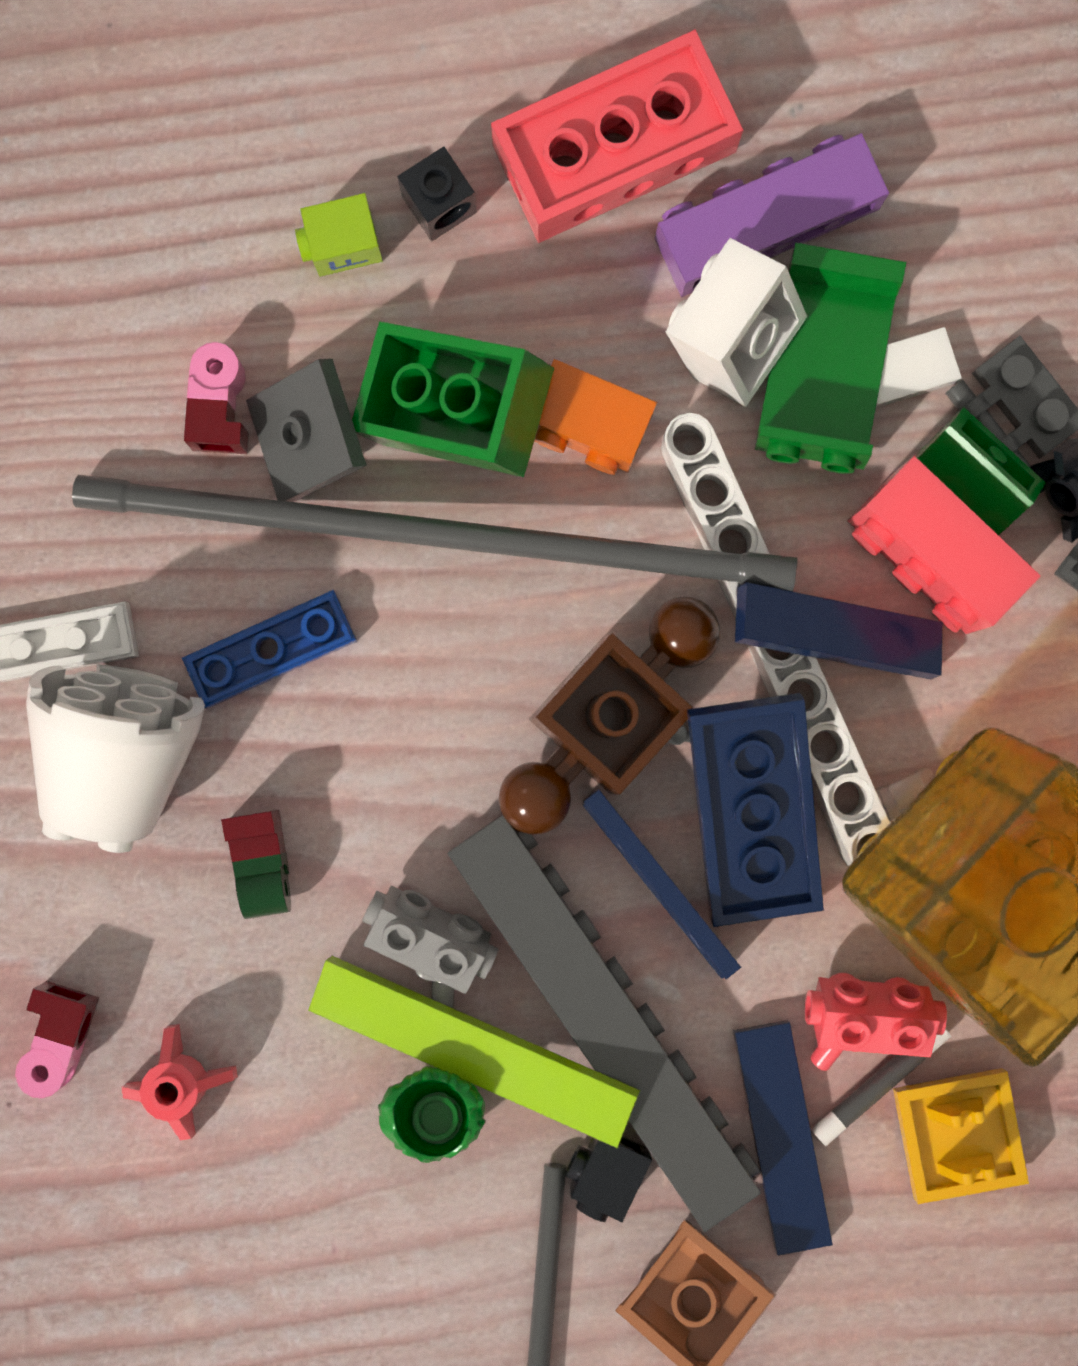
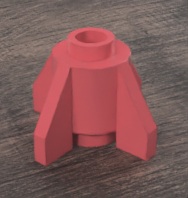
(188, 1078)

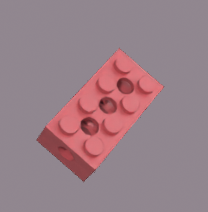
(623, 102)

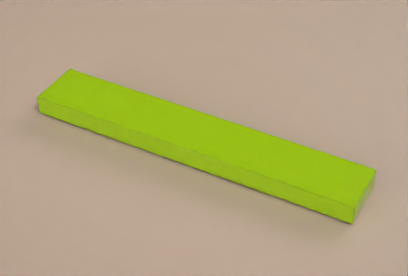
(474, 1051)

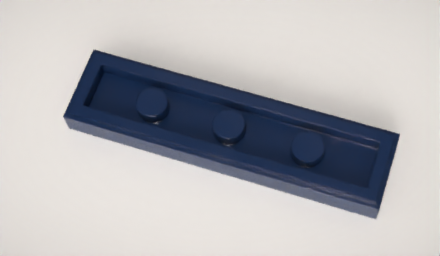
(838, 631)
(660, 884)
(782, 1137)

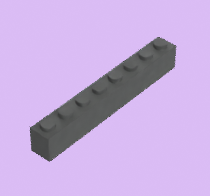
(605, 1022)

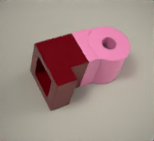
(211, 401)
(57, 1040)

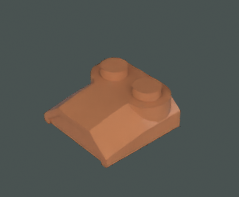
(696, 1301)

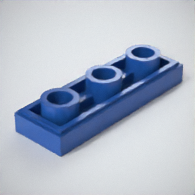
(301, 638)

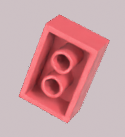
(942, 549)

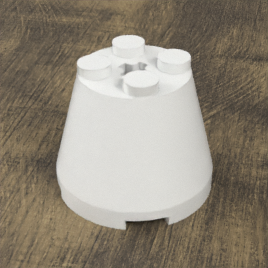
(107, 751)

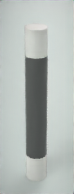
(869, 1093)

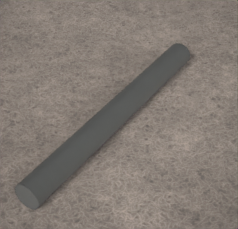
(546, 1264)

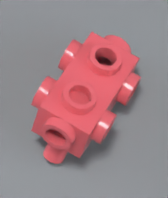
(872, 1018)

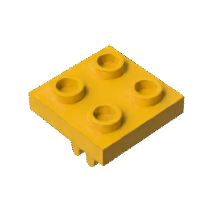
(960, 1136)

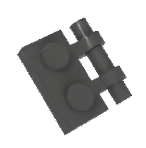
(1025, 395)

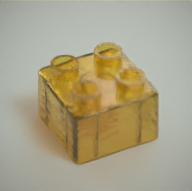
(986, 888)

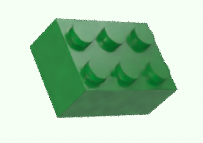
(452, 398)

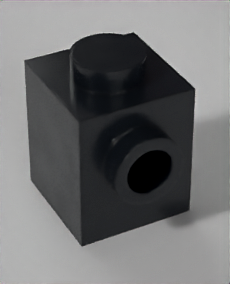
(607, 1177)

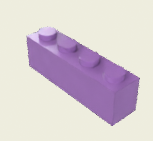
(775, 211)

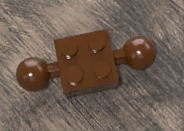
(610, 715)

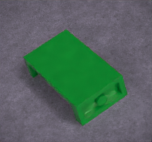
(830, 374)

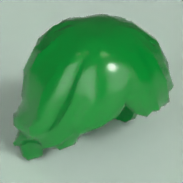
(432, 1114)

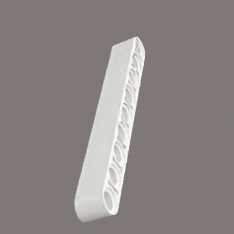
(776, 674)

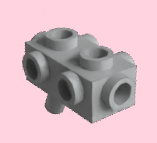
(429, 940)

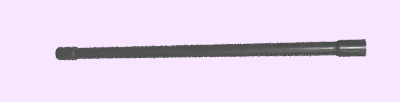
(124, 496)

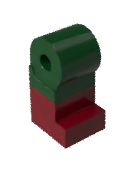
(259, 863)

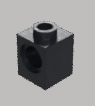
(437, 193)

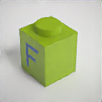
(338, 235)

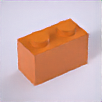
(593, 419)

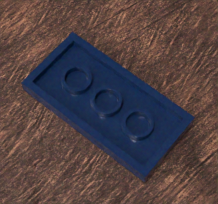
(756, 809)

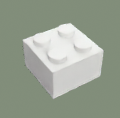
(736, 321)

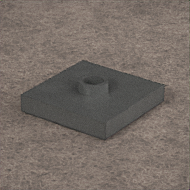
(306, 431)

